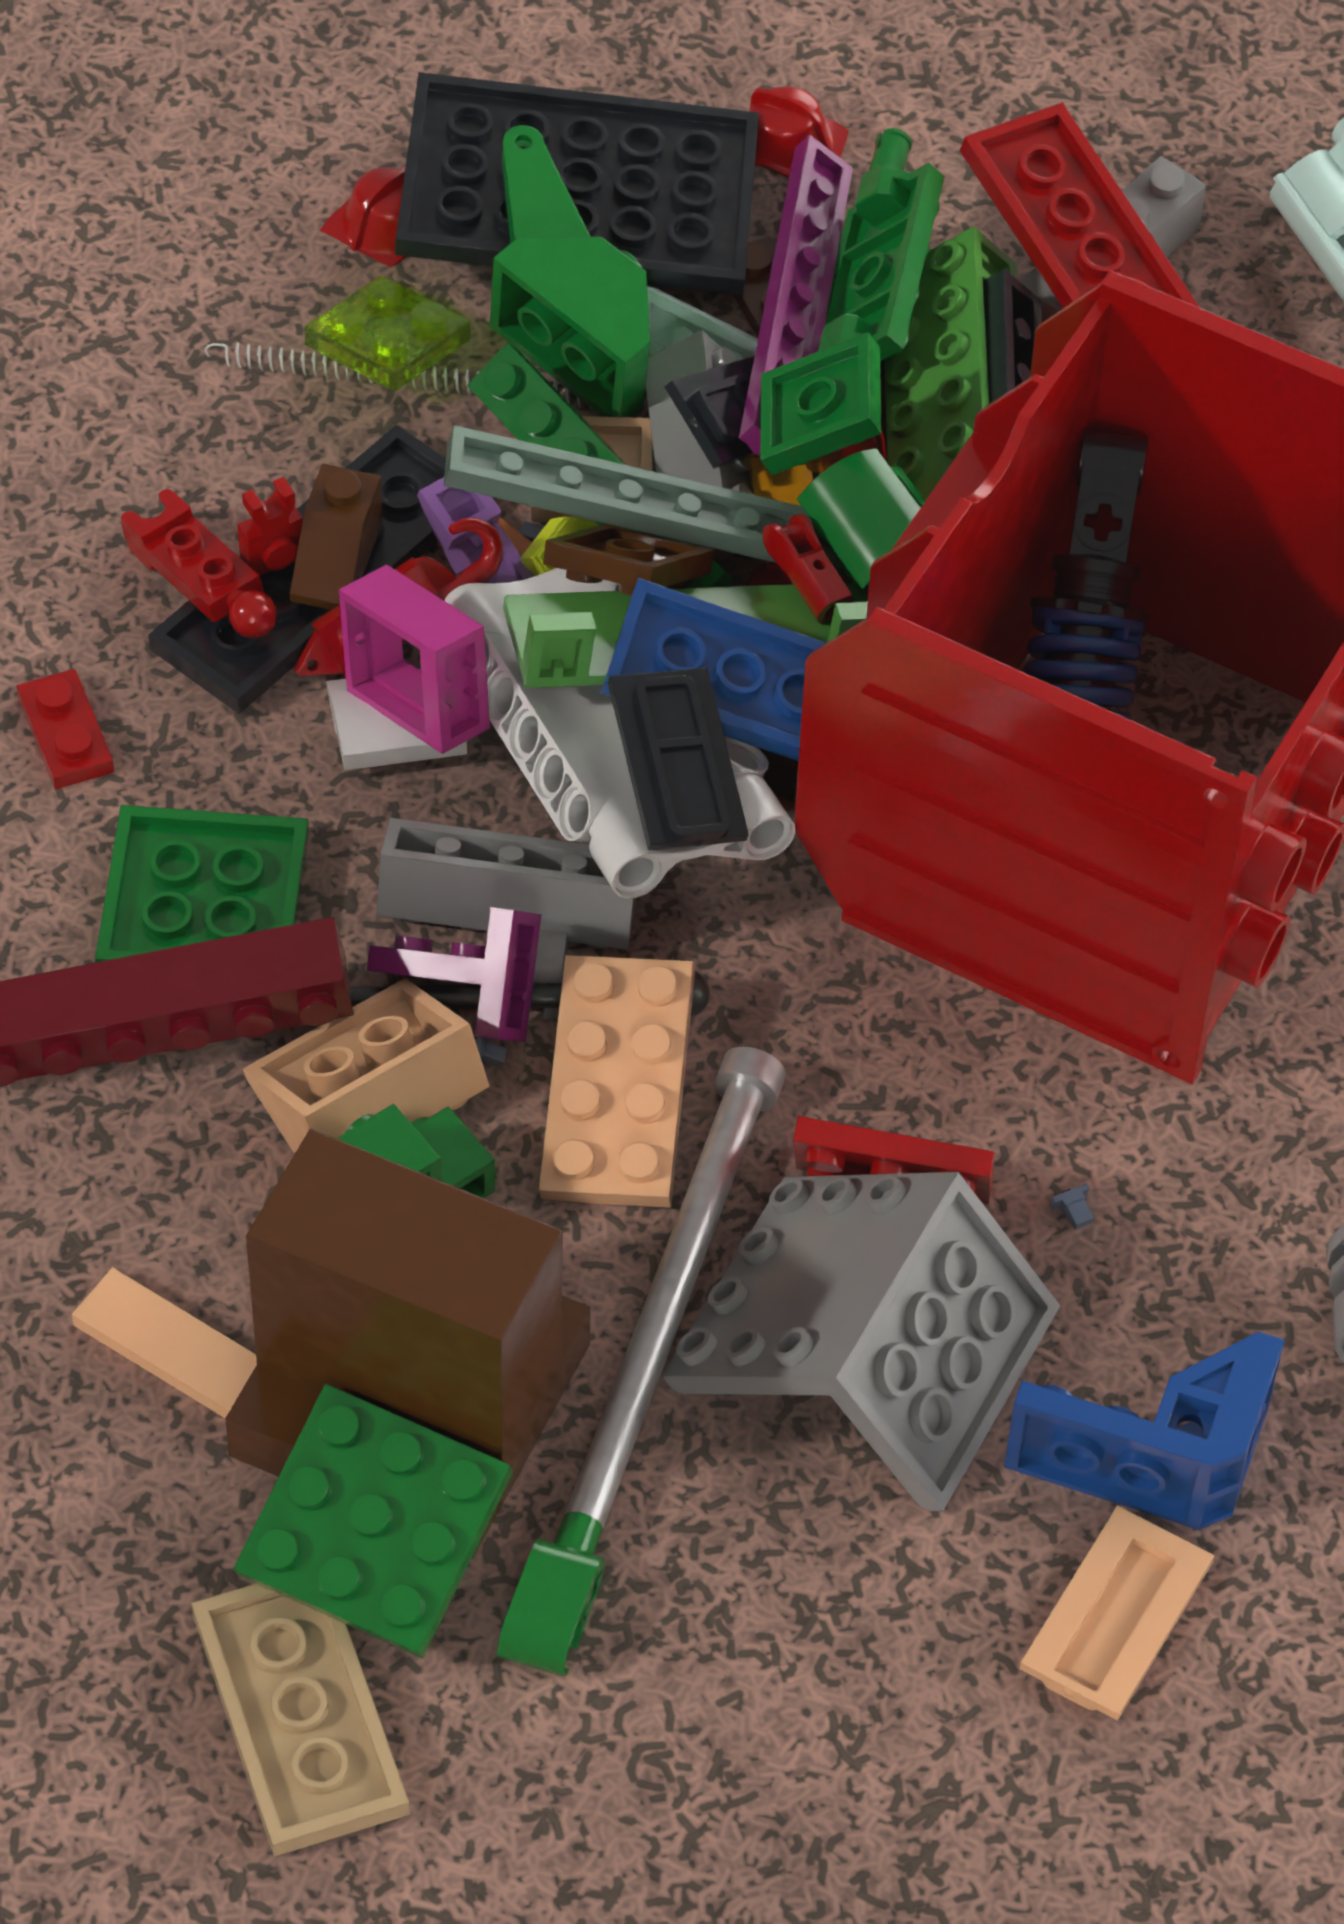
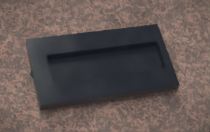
(714, 409)
(677, 758)

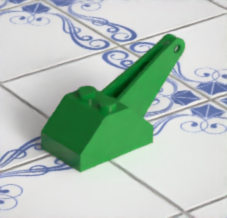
(567, 295)

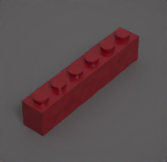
(173, 999)

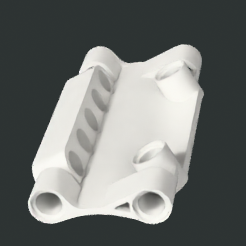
(576, 759)

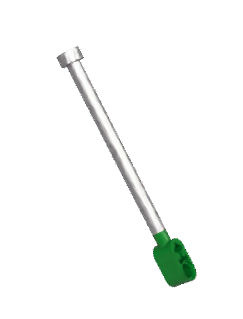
(565, 1575)

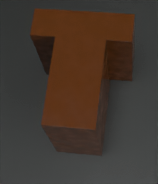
(404, 1303)

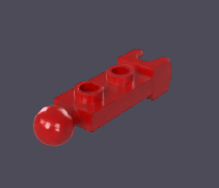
(200, 566)

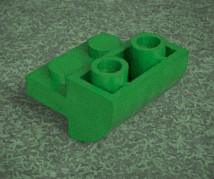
(861, 510)

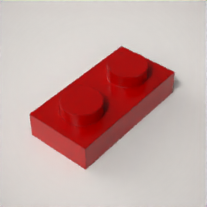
(65, 728)

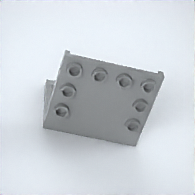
(889, 1303)

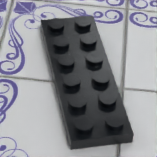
(243, 667)

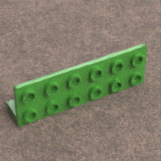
(942, 371)
(574, 634)

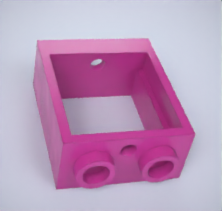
(450, 694)

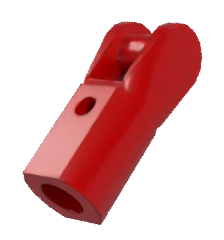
(811, 570)

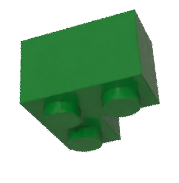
(432, 1146)

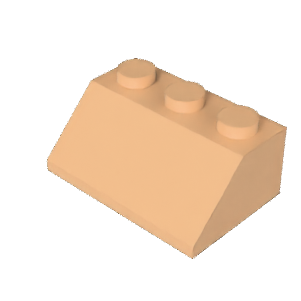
(391, 1051)

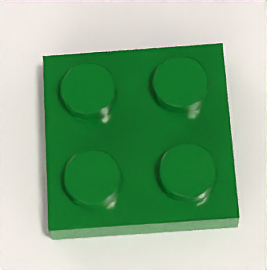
(820, 403)

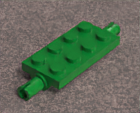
(883, 249)

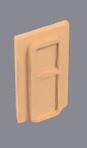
(1116, 1613)

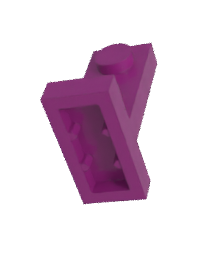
(501, 968)

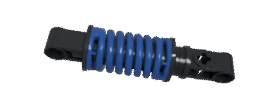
(1090, 613)

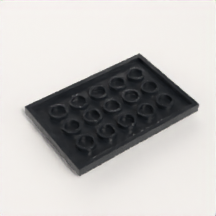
(641, 172)

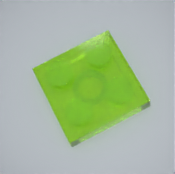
(387, 333)

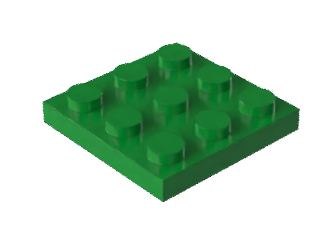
(198, 878)
(373, 1520)

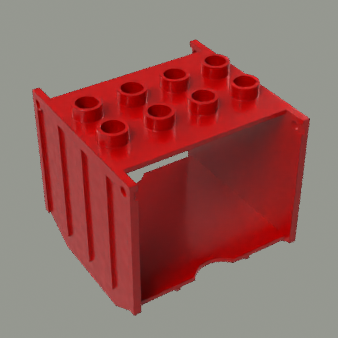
(1034, 827)

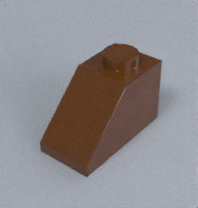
(336, 535)

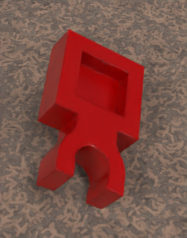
(273, 533)

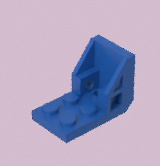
(1151, 1466)

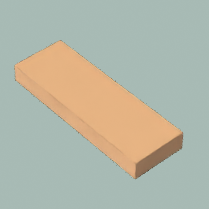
(166, 1341)

